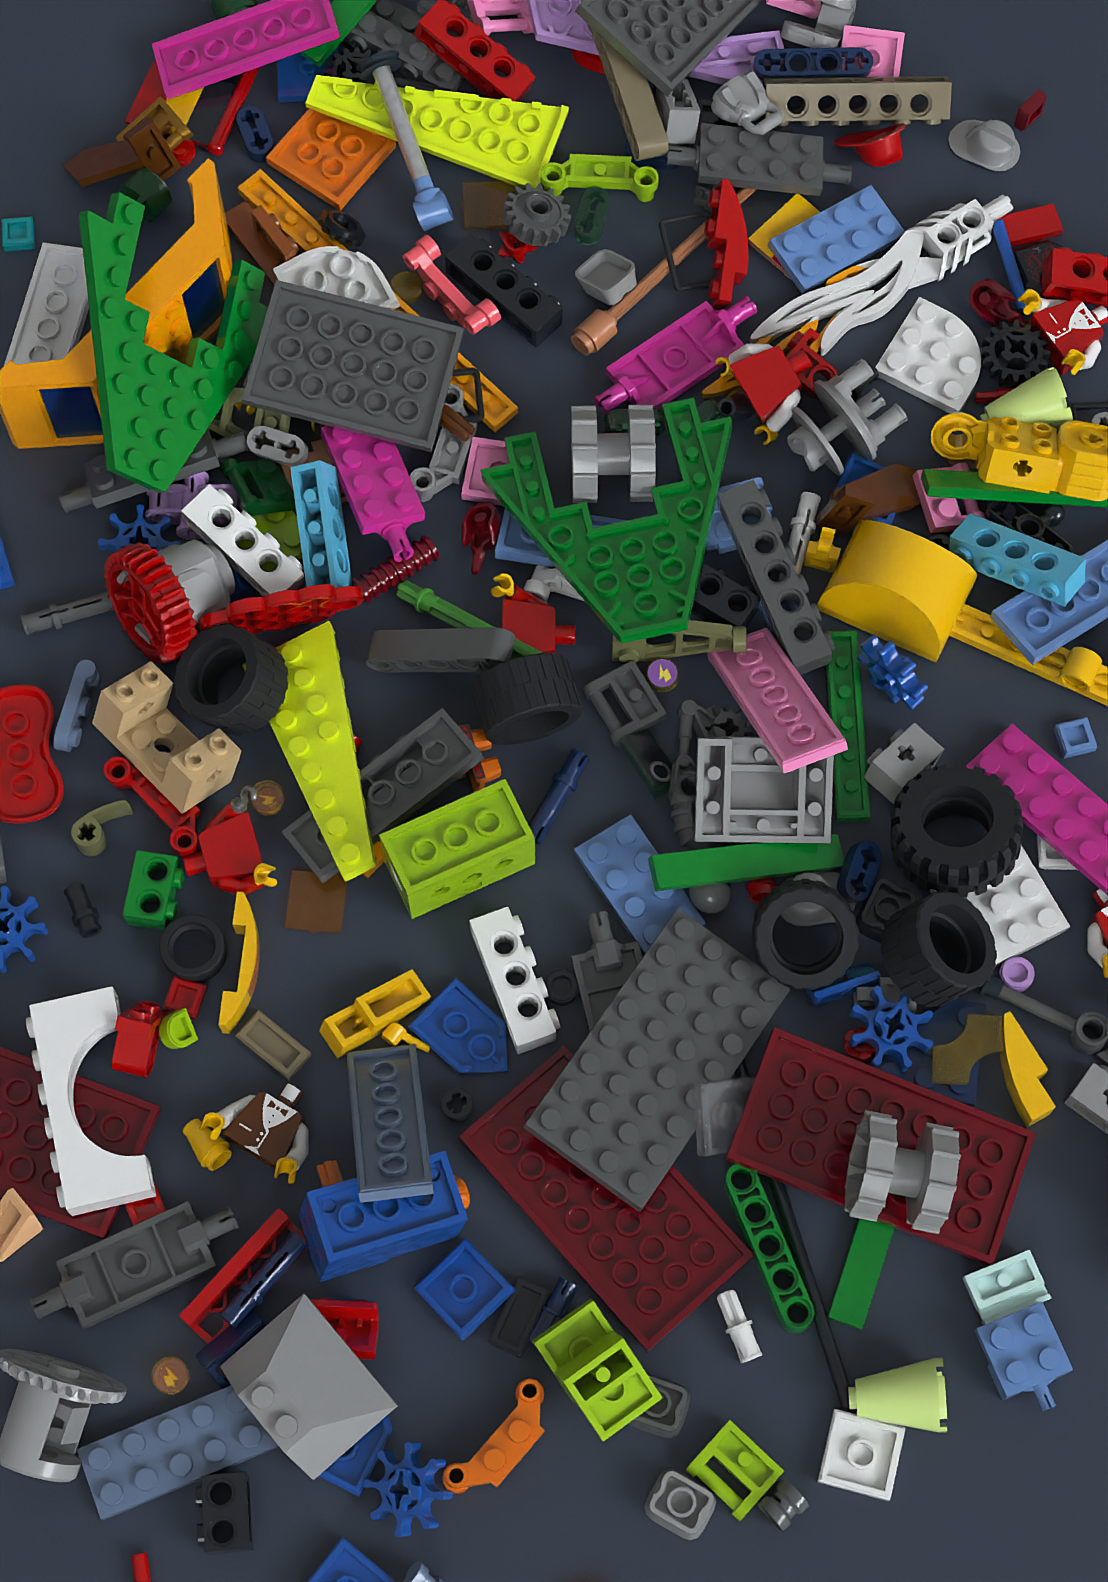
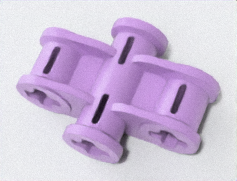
(177, 497)

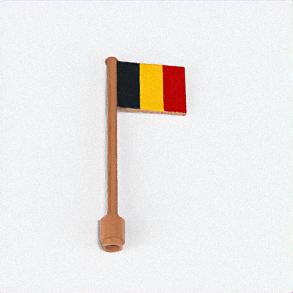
(765, 217)

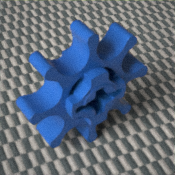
(130, 532)
(892, 672)
(19, 928)
(877, 1028)
(420, 1492)

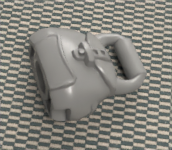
(744, 102)

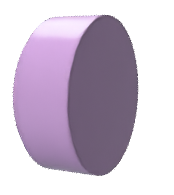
(1017, 973)

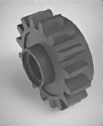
(536, 215)

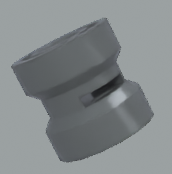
(783, 1505)

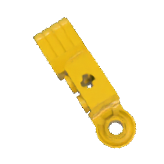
(1029, 453)

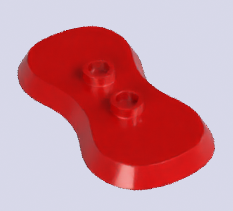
(28, 777)

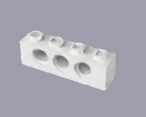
(214, 504)
(525, 1032)

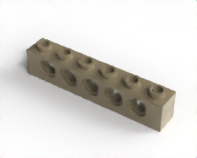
(935, 108)

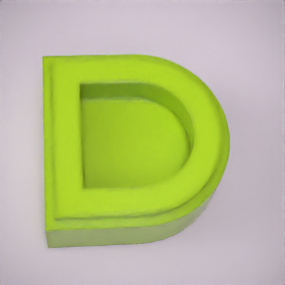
(177, 1030)

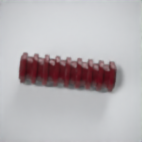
(392, 571)

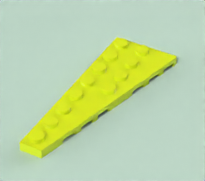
(477, 132)
(321, 747)

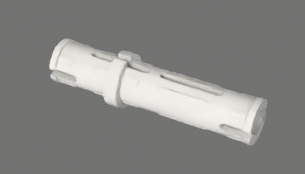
(802, 527)

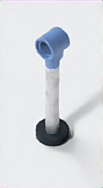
(430, 203)

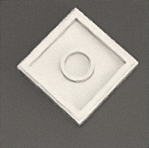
(861, 1455)

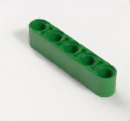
(768, 1265)

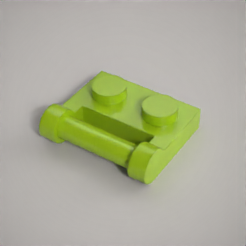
(744, 1461)

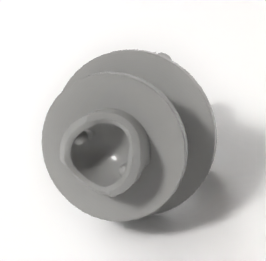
(846, 418)

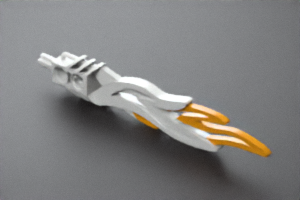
(846, 296)

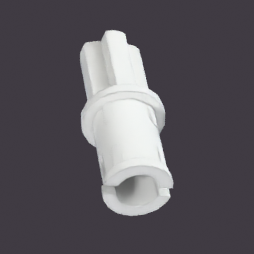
(739, 1327)

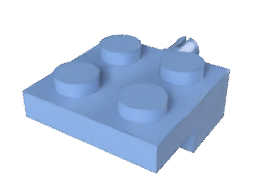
(1024, 1354)

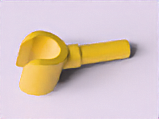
(395, 1033)

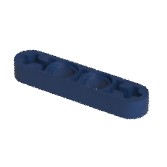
(812, 58)

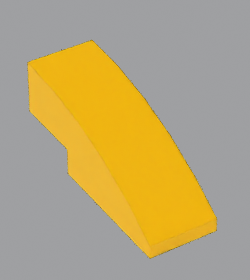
(373, 1013)
(1022, 1073)

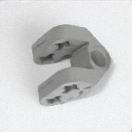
(829, 26)

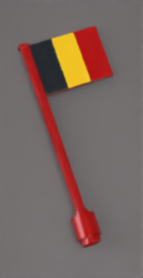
(205, 111)

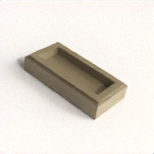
(273, 1045)

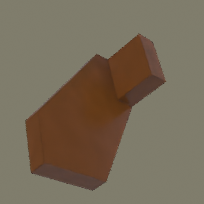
(142, 148)
(869, 498)

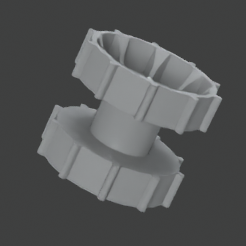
(613, 453)
(921, 1175)

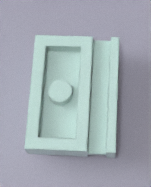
(1006, 1287)

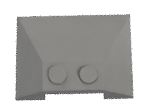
(750, 798)
(307, 1387)

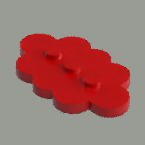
(285, 608)

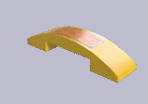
(235, 1003)

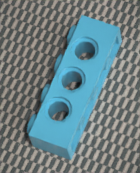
(321, 524)
(1018, 559)

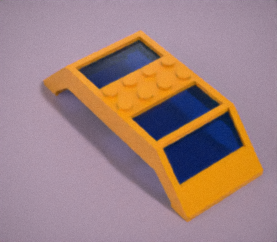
(185, 296)

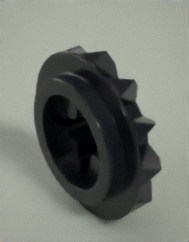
(341, 227)

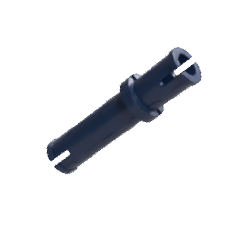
(562, 785)
(233, 1312)

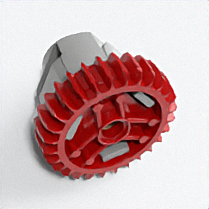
(166, 593)

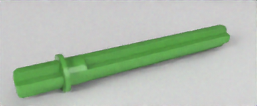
(426, 601)

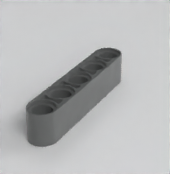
(439, 649)

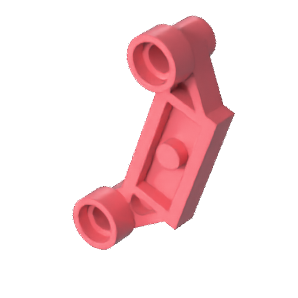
(439, 287)

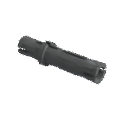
(65, 613)

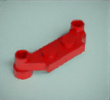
(181, 824)

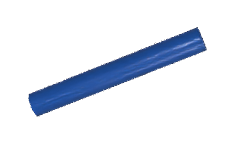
(1009, 262)

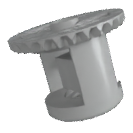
(50, 1413)

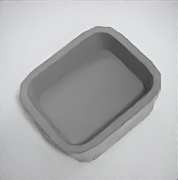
(607, 276)
(680, 1504)

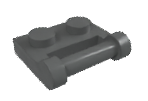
(633, 696)

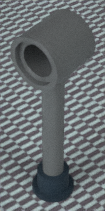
(996, 989)

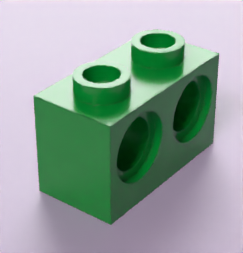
(145, 890)

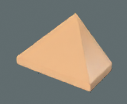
(17, 1224)

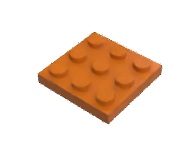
(329, 156)

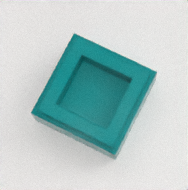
(18, 234)

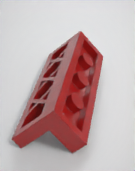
(234, 1271)

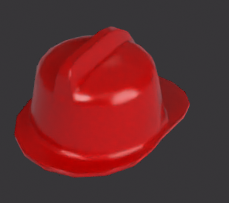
(876, 146)

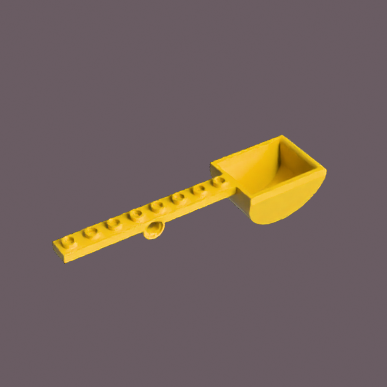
(917, 598)

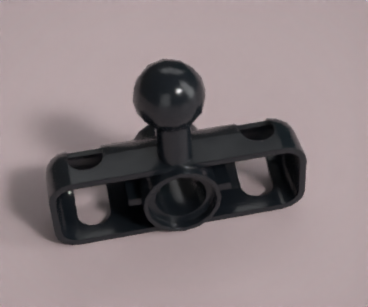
(1030, 524)

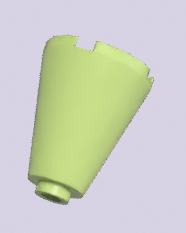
(1034, 401)
(903, 1396)

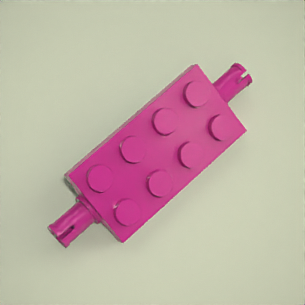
(675, 357)
(375, 486)

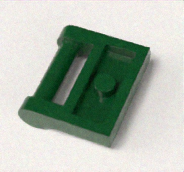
(267, 482)

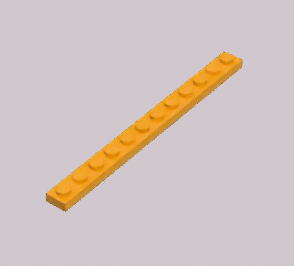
(308, 235)

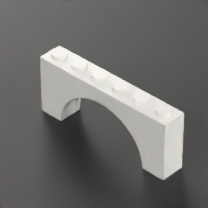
(63, 1036)

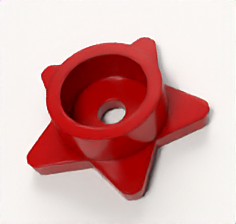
(509, 250)

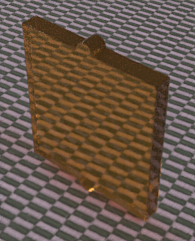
(484, 204)
(315, 904)

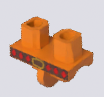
(487, 769)

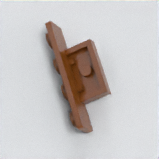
(261, 237)

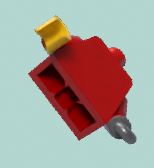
(531, 617)
(231, 850)

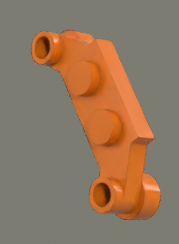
(505, 1446)

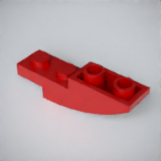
(729, 238)

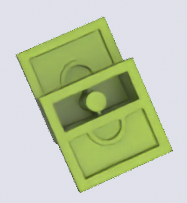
(597, 1369)

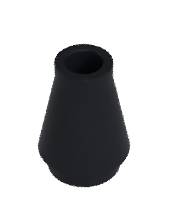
(736, 405)

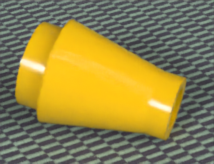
(209, 1152)

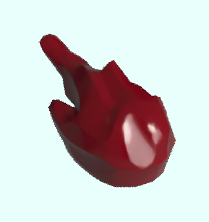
(992, 301)
(482, 528)

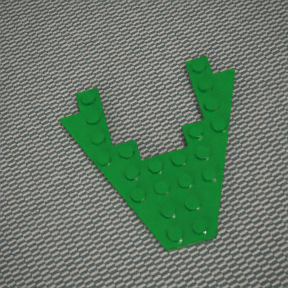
(148, 401)
(635, 571)

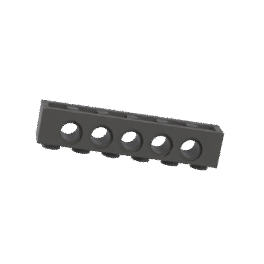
(734, 507)

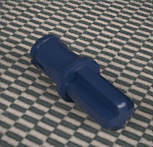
(555, 1307)

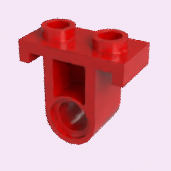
(819, 364)
(137, 1038)

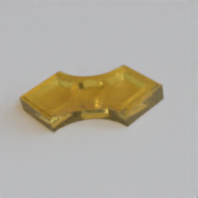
(955, 1060)

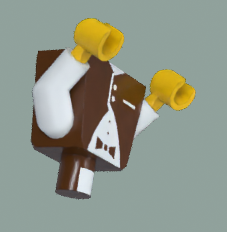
(265, 1129)

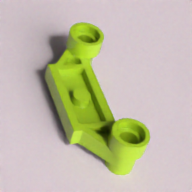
(601, 172)

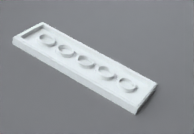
(52, 307)

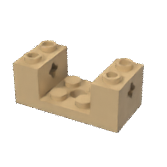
(136, 720)

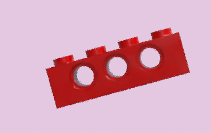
(457, 53)
(1063, 284)

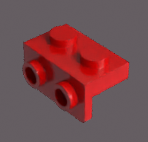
(355, 1323)

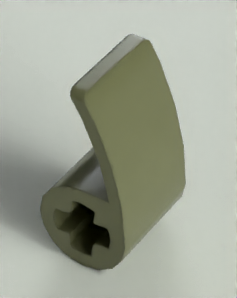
(91, 824)

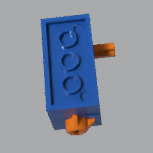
(358, 1235)

